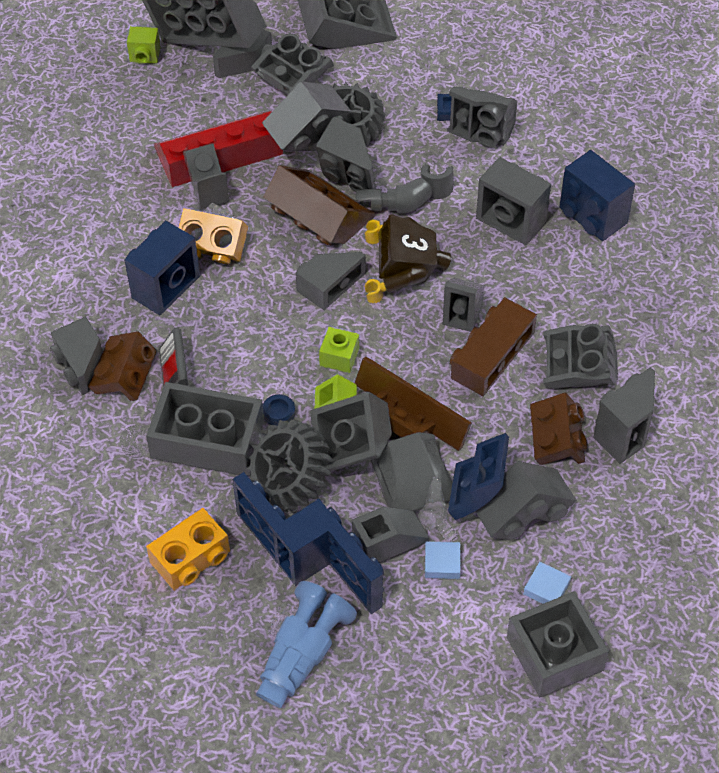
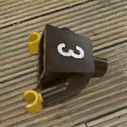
(405, 255)

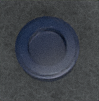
(278, 408)

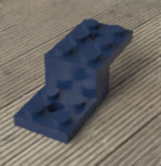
(309, 542)

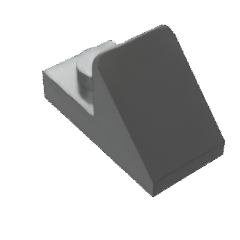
(206, 176)

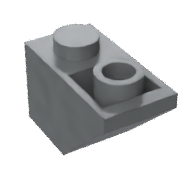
(79, 351)
(388, 532)

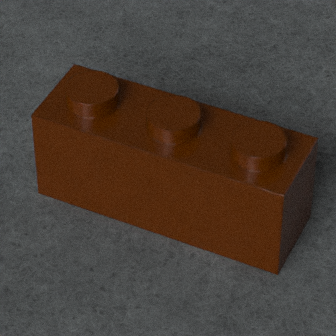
(492, 346)

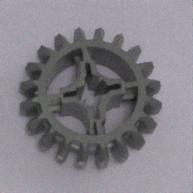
(365, 108)
(301, 449)

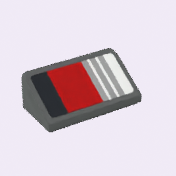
(173, 359)

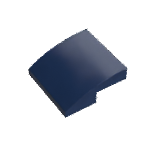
(478, 477)

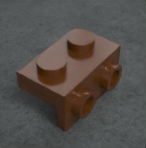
(123, 365)
(558, 429)

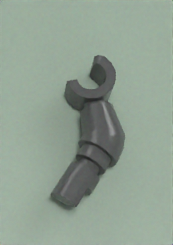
(411, 195)

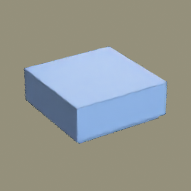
(442, 560)
(546, 583)

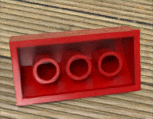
(235, 143)

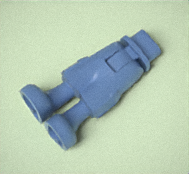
(301, 647)

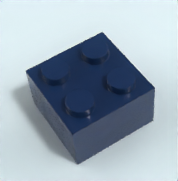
(596, 195)
(162, 267)

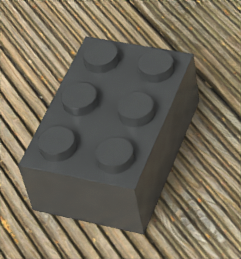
(205, 428)

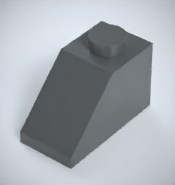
(238, 60)
(329, 276)
(462, 303)

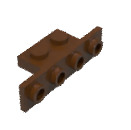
(411, 408)

